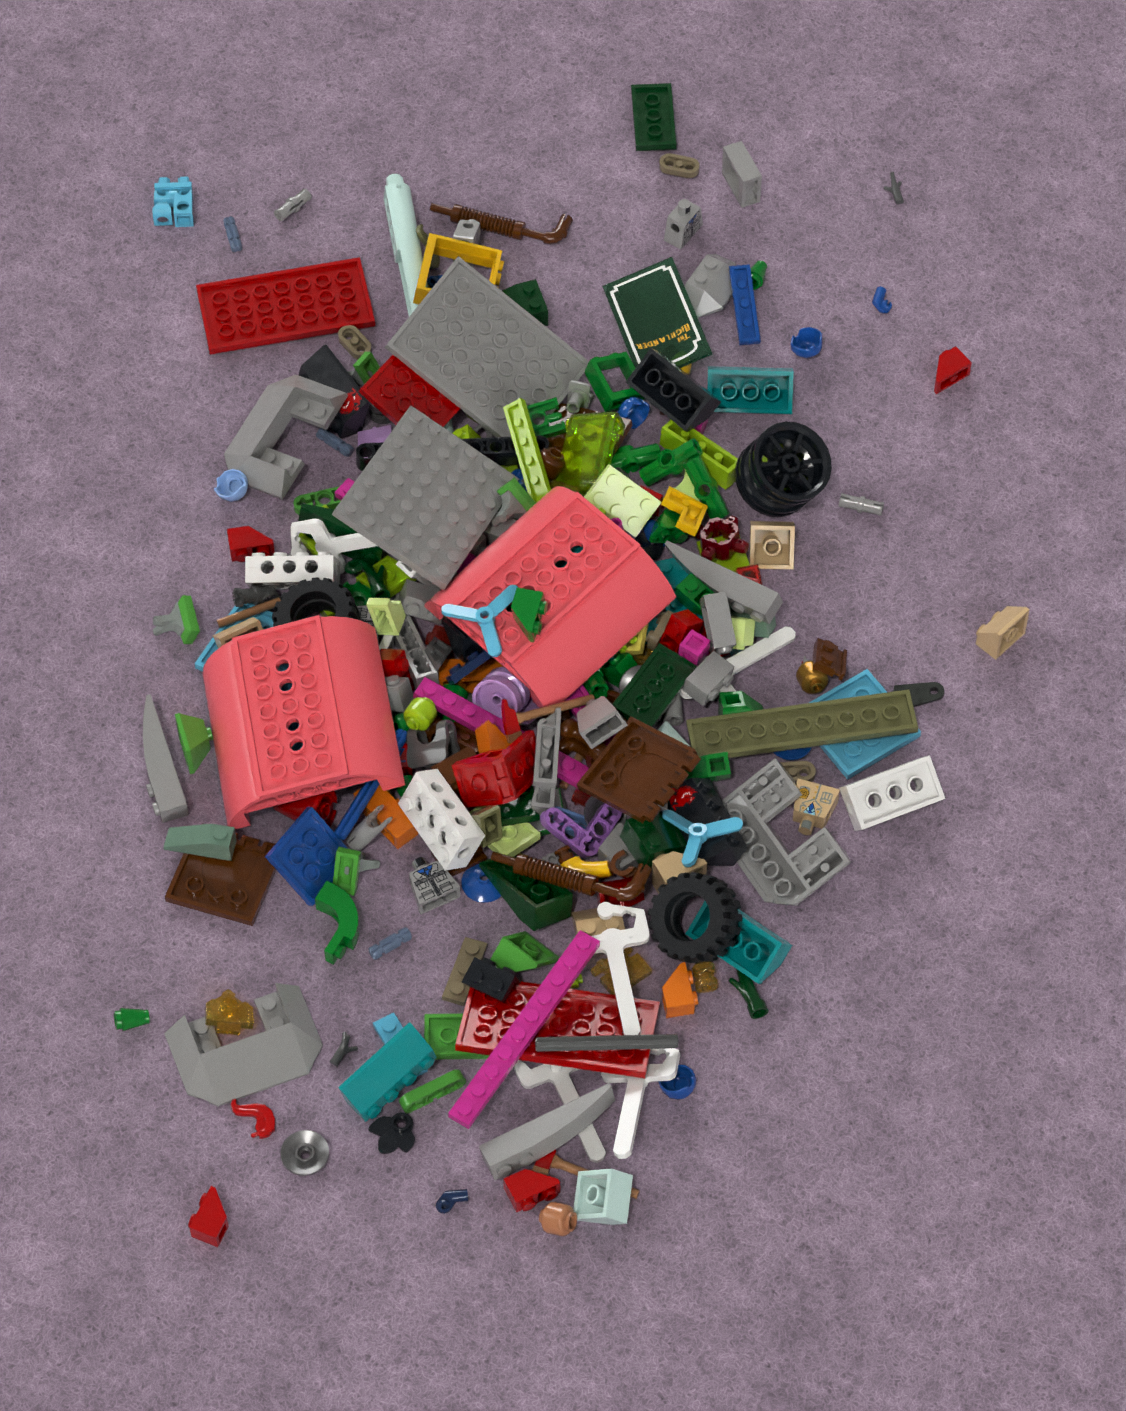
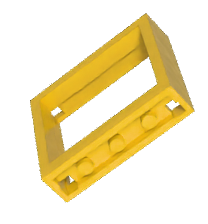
(452, 249)

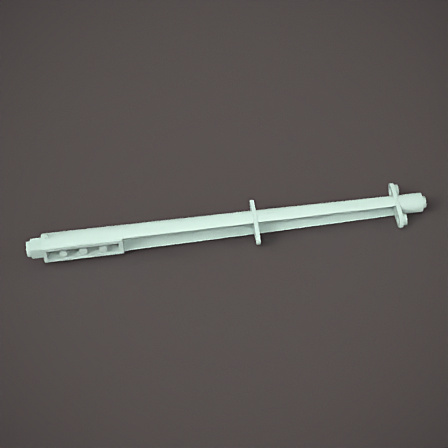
(404, 239)

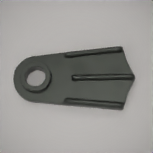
(921, 693)

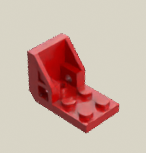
(497, 774)

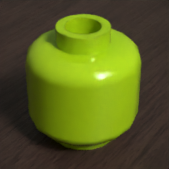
(420, 713)

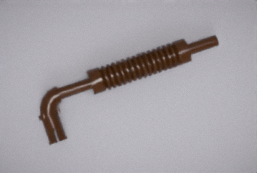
(503, 225)
(571, 879)

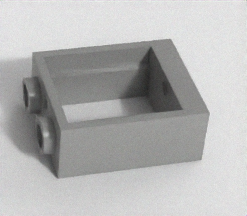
(741, 174)
(718, 622)

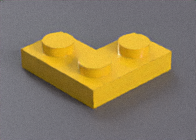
(690, 510)

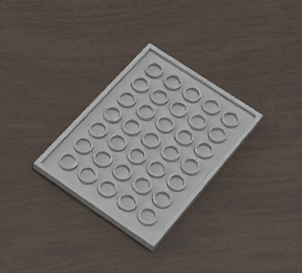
(484, 349)
(424, 497)

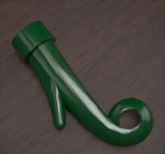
(375, 579)
(755, 1005)

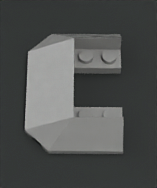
(253, 444)
(767, 862)
(251, 1064)

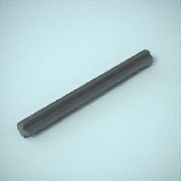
(609, 1042)

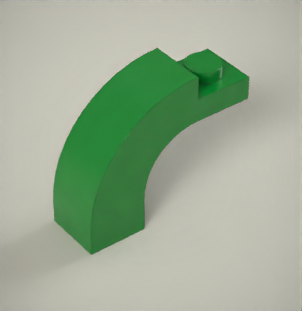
(340, 906)

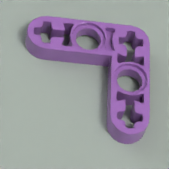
(580, 835)

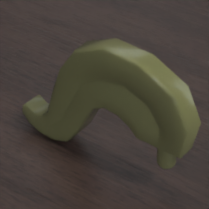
(423, 238)

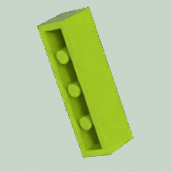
(717, 460)

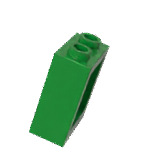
(610, 400)

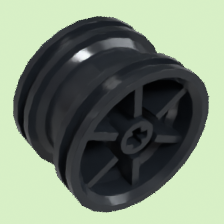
(791, 453)

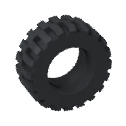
(314, 597)
(667, 913)

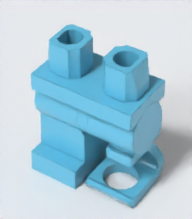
(173, 195)

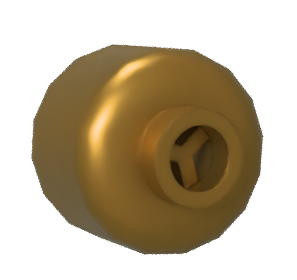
(811, 678)

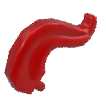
(264, 1116)

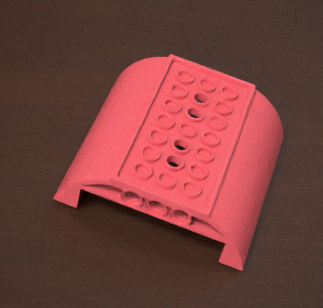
(592, 601)
(334, 697)

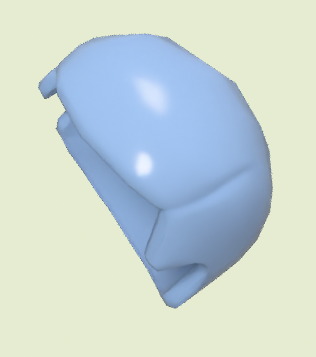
(231, 485)

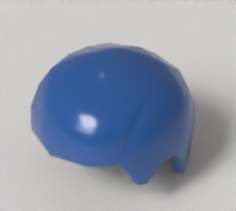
(807, 342)
(634, 409)
(681, 1085)

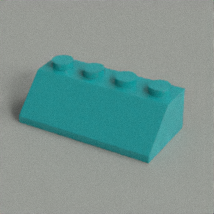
(752, 389)
(756, 948)
(387, 1073)

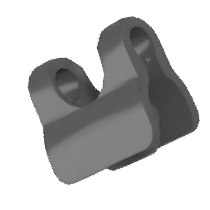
(425, 754)

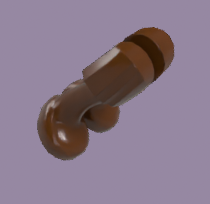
(574, 742)

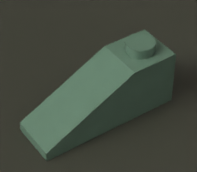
(202, 840)

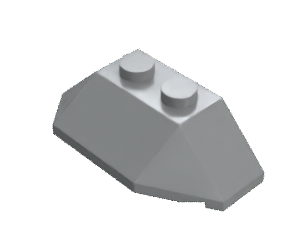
(710, 285)

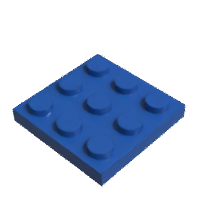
(306, 855)

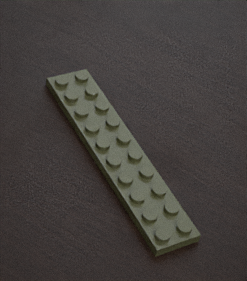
(804, 725)

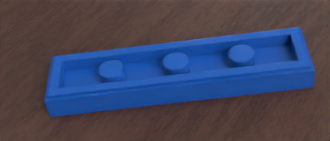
(744, 304)

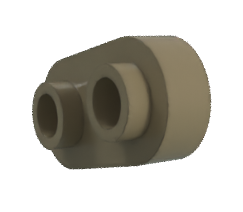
(679, 165)
(356, 343)
(654, 637)
(795, 768)

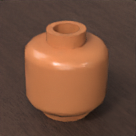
(558, 1219)

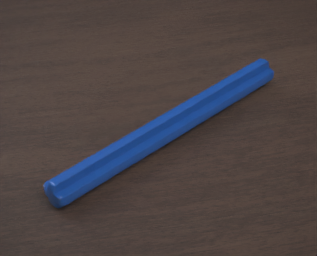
(363, 798)

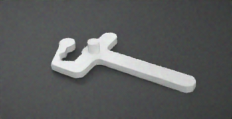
(326, 541)
(755, 653)
(613, 944)
(560, 1078)
(634, 1097)

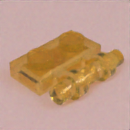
(636, 968)

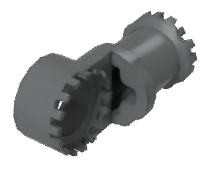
(253, 595)

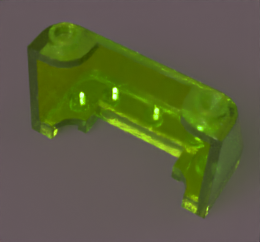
(589, 447)

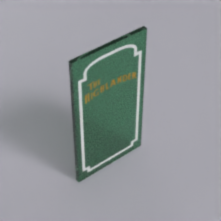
(657, 314)

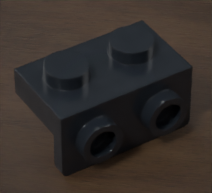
(490, 980)

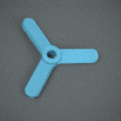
(487, 625)
(700, 832)

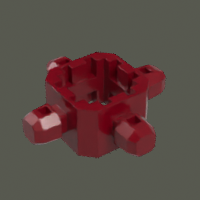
(721, 550)

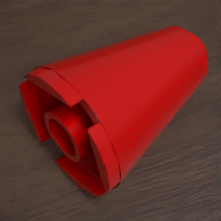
(321, 803)

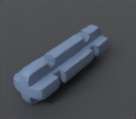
(232, 234)
(335, 442)
(390, 943)

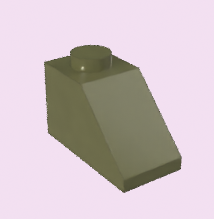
(489, 821)

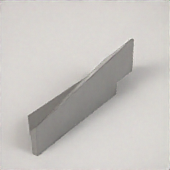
(546, 762)

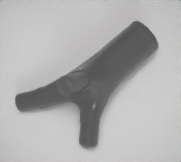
(895, 189)
(342, 1050)

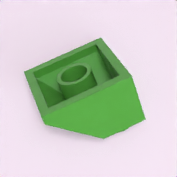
(194, 739)
(522, 953)

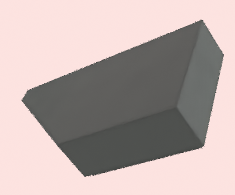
(437, 652)

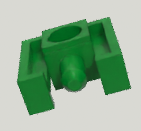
(538, 411)

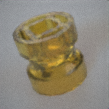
(705, 977)

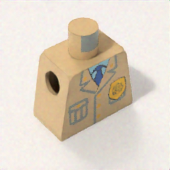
(814, 806)

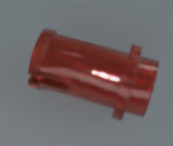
(580, 797)

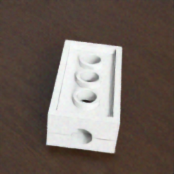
(280, 578)
(878, 786)
(441, 819)

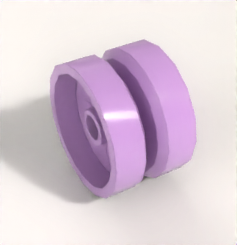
(497, 686)

